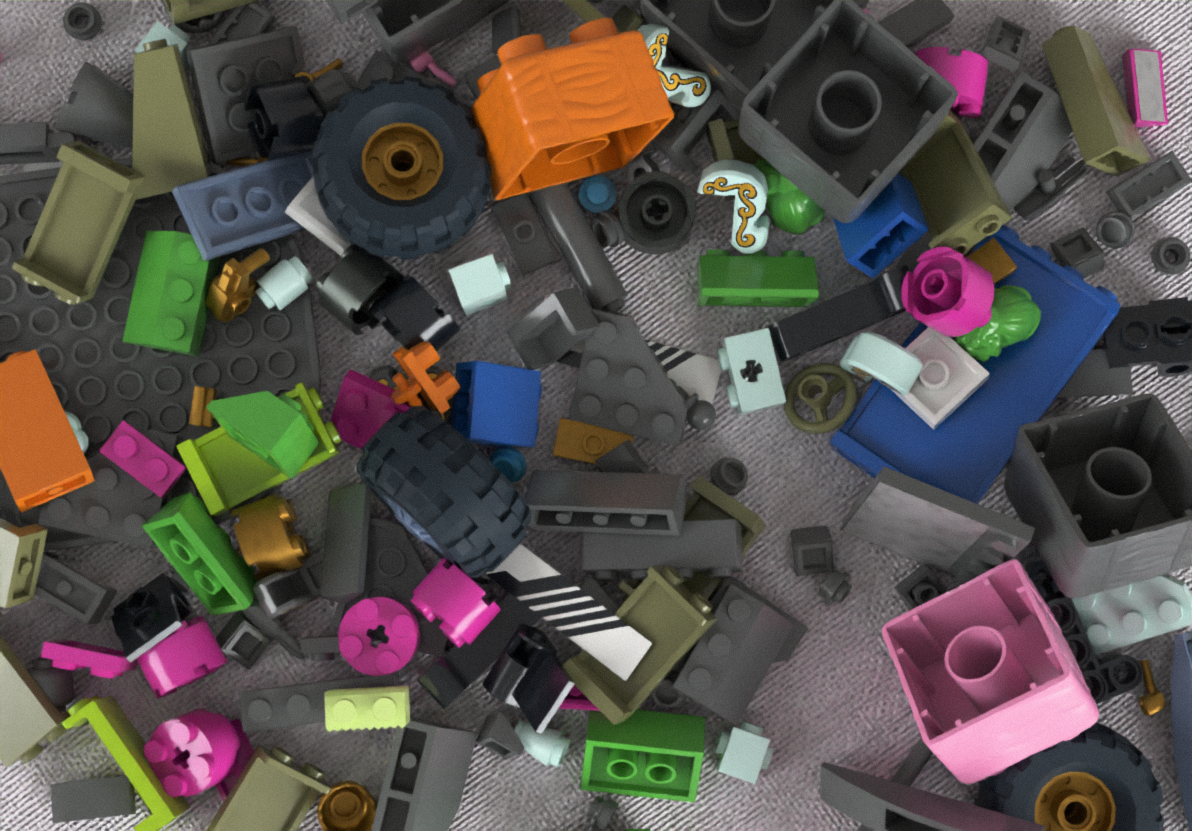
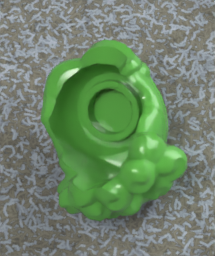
(786, 204)
(1012, 321)

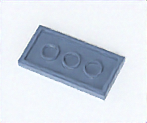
(243, 205)

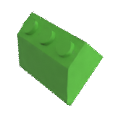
(756, 279)
(170, 294)
(268, 428)
(202, 554)
(645, 755)

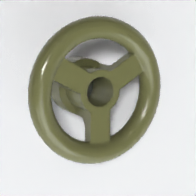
(808, 384)

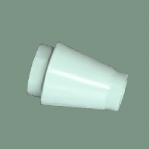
(546, 747)

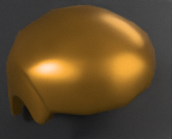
(347, 808)

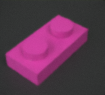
(143, 459)

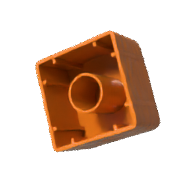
(568, 107)

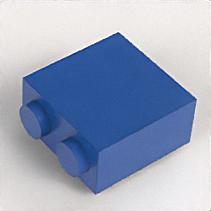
(884, 228)
(497, 404)

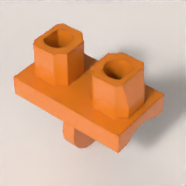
(434, 391)

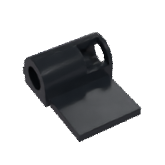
(1152, 335)
(149, 616)
(530, 676)

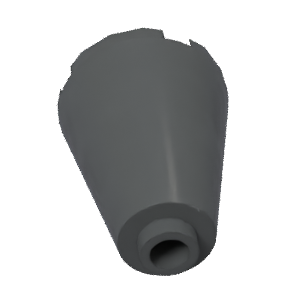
(98, 109)

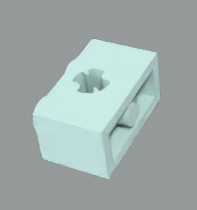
(481, 284)
(767, 388)

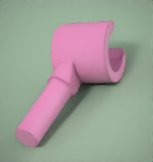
(425, 61)

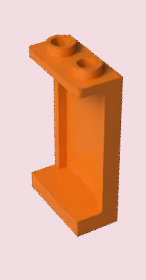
(36, 439)

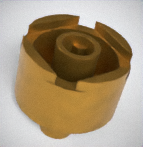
(269, 536)

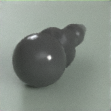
(700, 413)

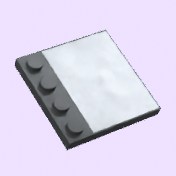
(934, 526)

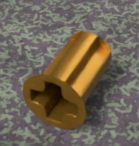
(199, 413)

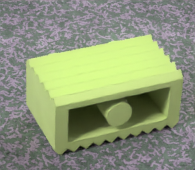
(367, 708)

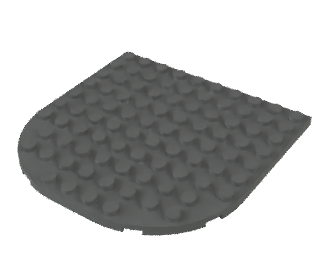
(121, 381)

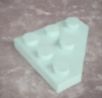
(1134, 612)

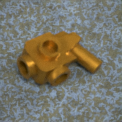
(233, 289)

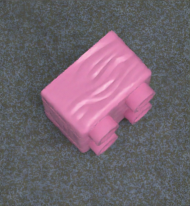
(989, 674)

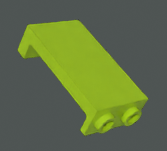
(233, 475)
(128, 751)

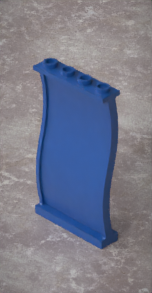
(1023, 383)

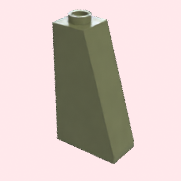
(1093, 103)
(165, 123)

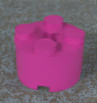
(964, 72)
(948, 292)
(455, 602)
(358, 644)
(182, 658)
(193, 752)

